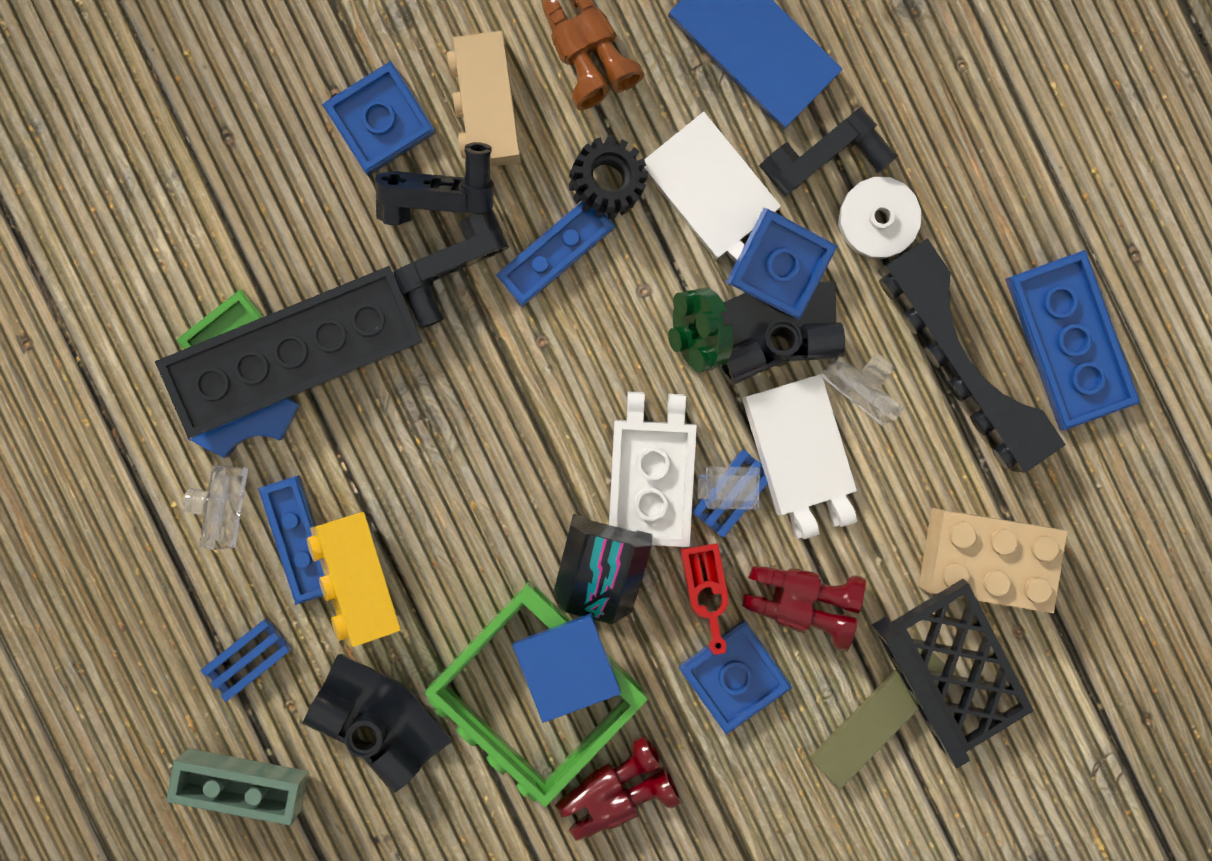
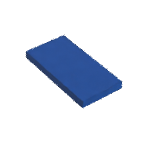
(759, 52)
(1072, 340)

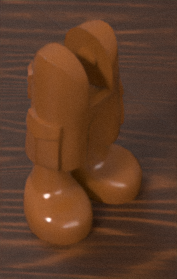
(588, 34)

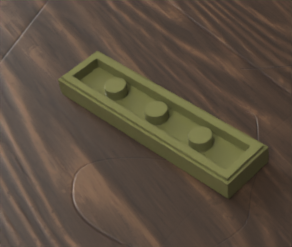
(868, 728)

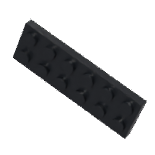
(288, 352)

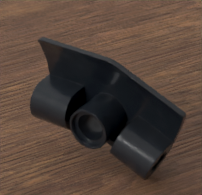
(755, 322)
(364, 697)

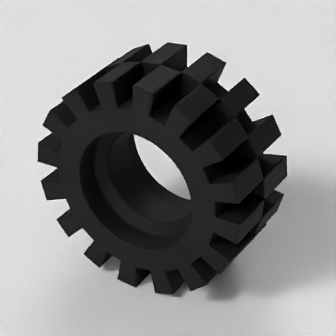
(618, 158)

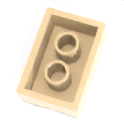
(997, 557)

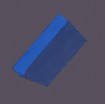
(379, 118)
(781, 263)
(566, 668)
(737, 681)

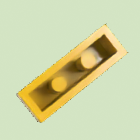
(353, 580)

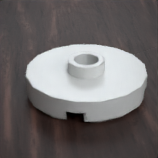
(859, 224)

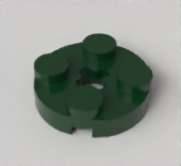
(700, 329)

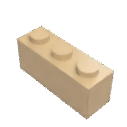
(485, 95)

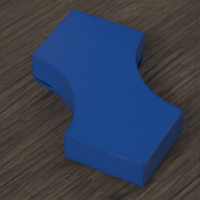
(268, 422)

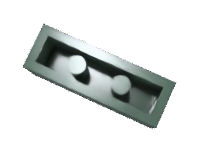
(237, 786)

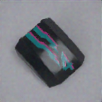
(601, 569)

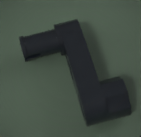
(790, 171)
(403, 191)
(482, 241)

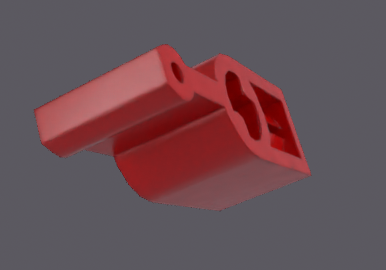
(714, 582)

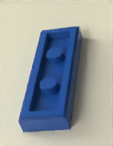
(554, 253)
(290, 525)

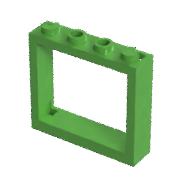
(501, 754)

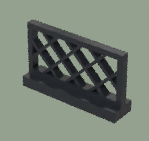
(920, 681)

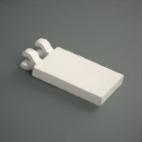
(710, 186)
(802, 453)
(653, 472)

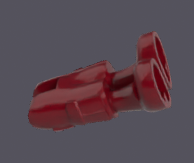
(794, 601)
(609, 801)

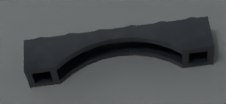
(921, 287)

